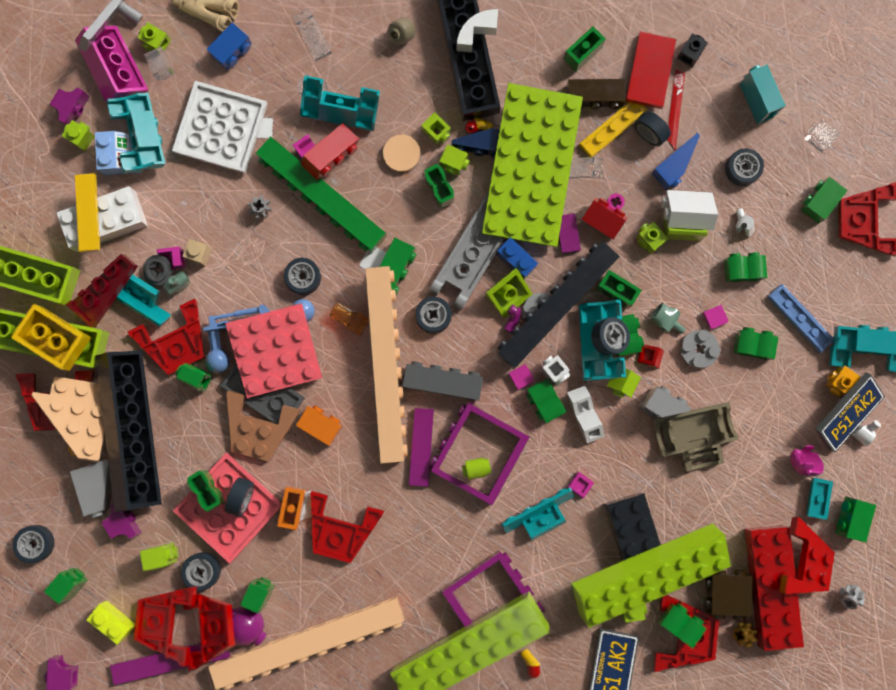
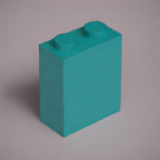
(762, 93)

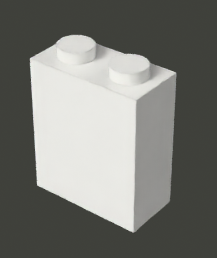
(689, 210)

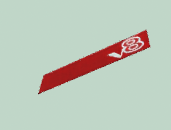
(675, 109)

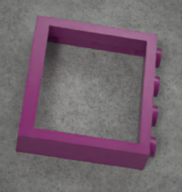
(506, 470)
(505, 560)

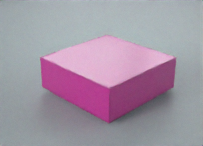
(715, 317)
(521, 376)
(580, 484)

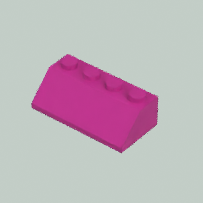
(112, 65)

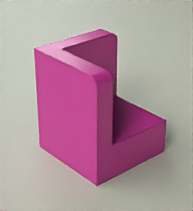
(303, 145)
(174, 256)

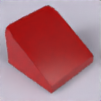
(651, 356)

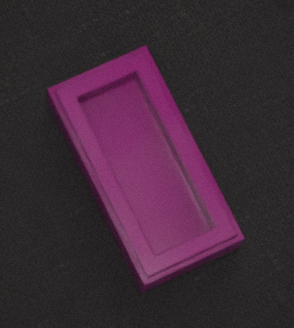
(569, 234)

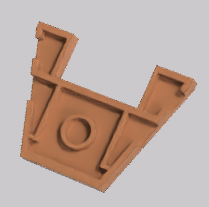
(256, 436)

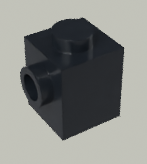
(692, 50)

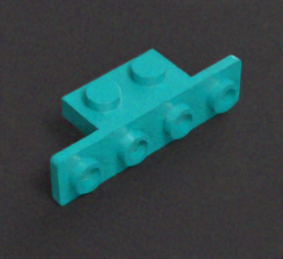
(143, 300)
(542, 517)

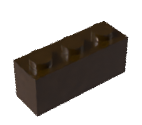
(598, 92)

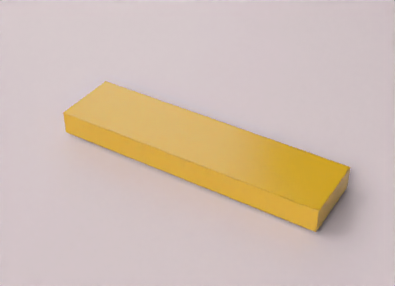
(611, 129)
(87, 212)

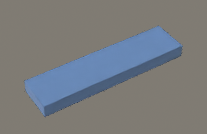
(800, 318)

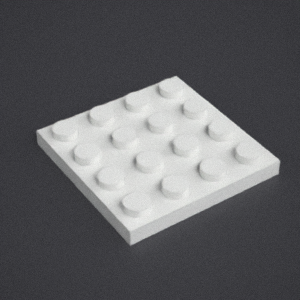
(220, 127)

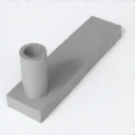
(104, 18)

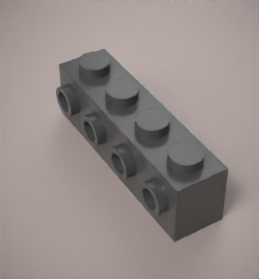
(442, 381)

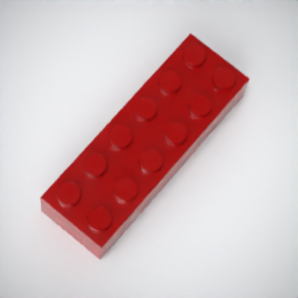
(775, 613)

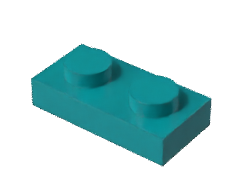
(819, 498)

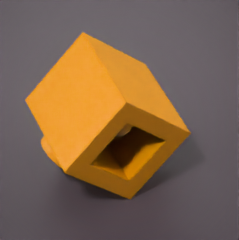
(841, 380)

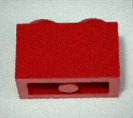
(604, 217)

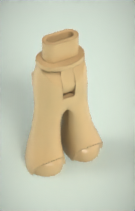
(199, 9)

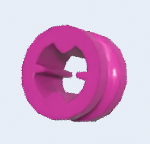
(616, 196)

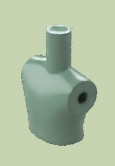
(177, 283)
(667, 318)

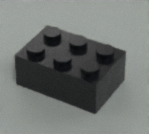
(632, 525)

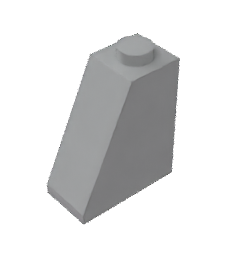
(93, 488)

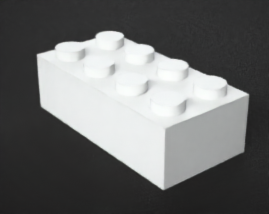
(118, 215)

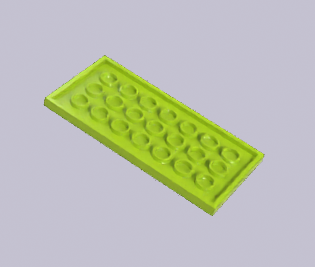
(532, 165)

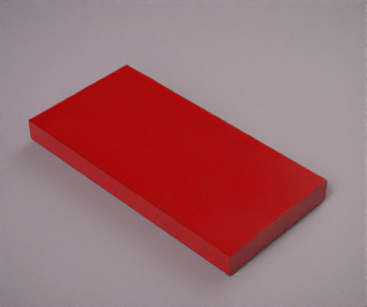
(651, 70)

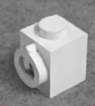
(555, 369)

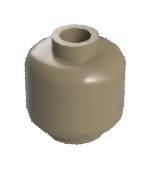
(401, 31)

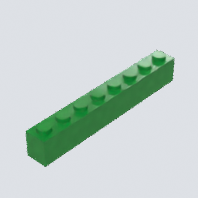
(322, 195)

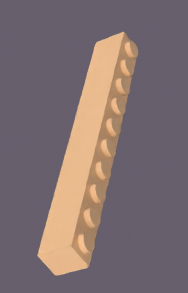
(385, 364)
(306, 642)

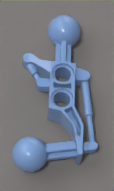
(217, 359)

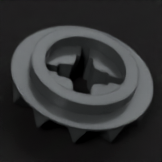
(154, 262)

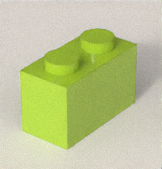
(159, 556)

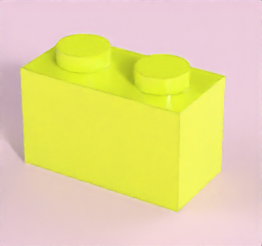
(111, 622)

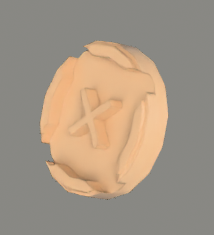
(401, 153)

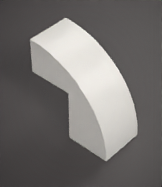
(481, 23)
(585, 414)

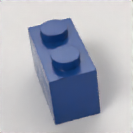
(229, 46)
(516, 257)

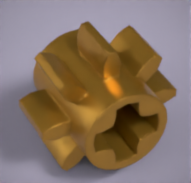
(745, 634)

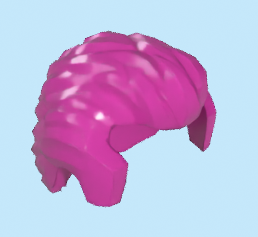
(807, 462)

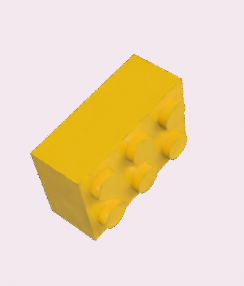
(51, 337)

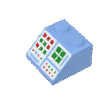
(108, 147)

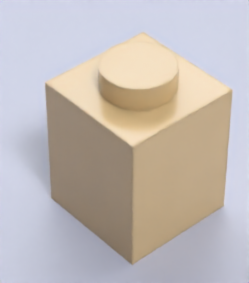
(197, 252)

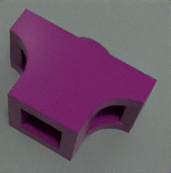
(69, 104)
(121, 523)
(60, 674)

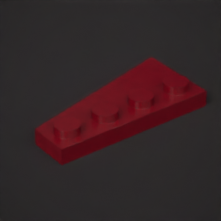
(98, 297)

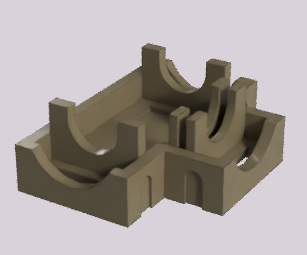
(696, 435)

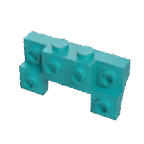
(338, 107)
(142, 132)
(864, 341)
(593, 362)

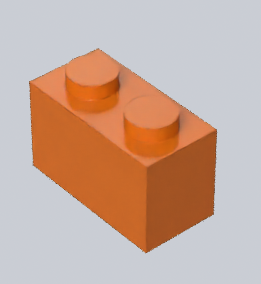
(319, 425)
(291, 507)

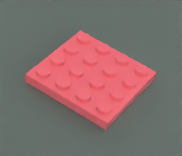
(274, 350)
(221, 530)

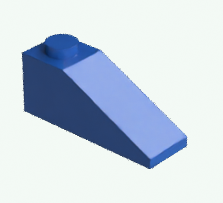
(674, 167)

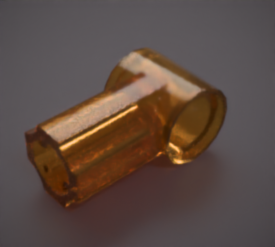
(352, 320)

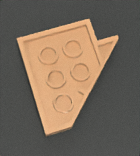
(76, 415)

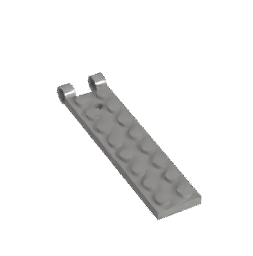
(473, 252)

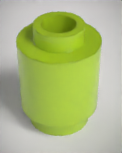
(476, 468)

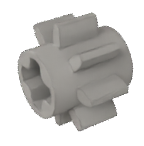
(257, 203)
(851, 596)

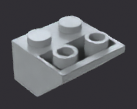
(660, 403)

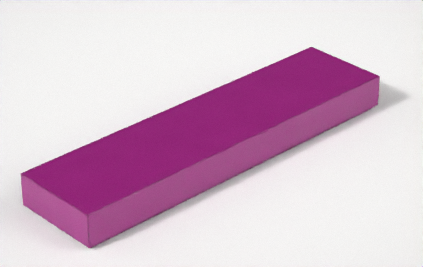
(421, 447)

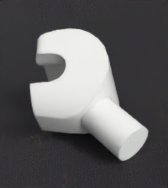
(744, 221)
(866, 433)

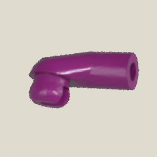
(514, 319)

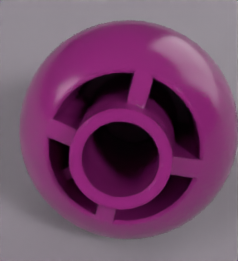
(247, 627)

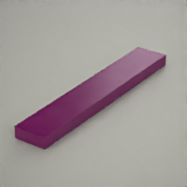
(151, 665)

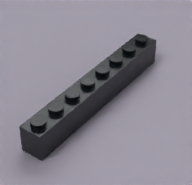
(558, 305)

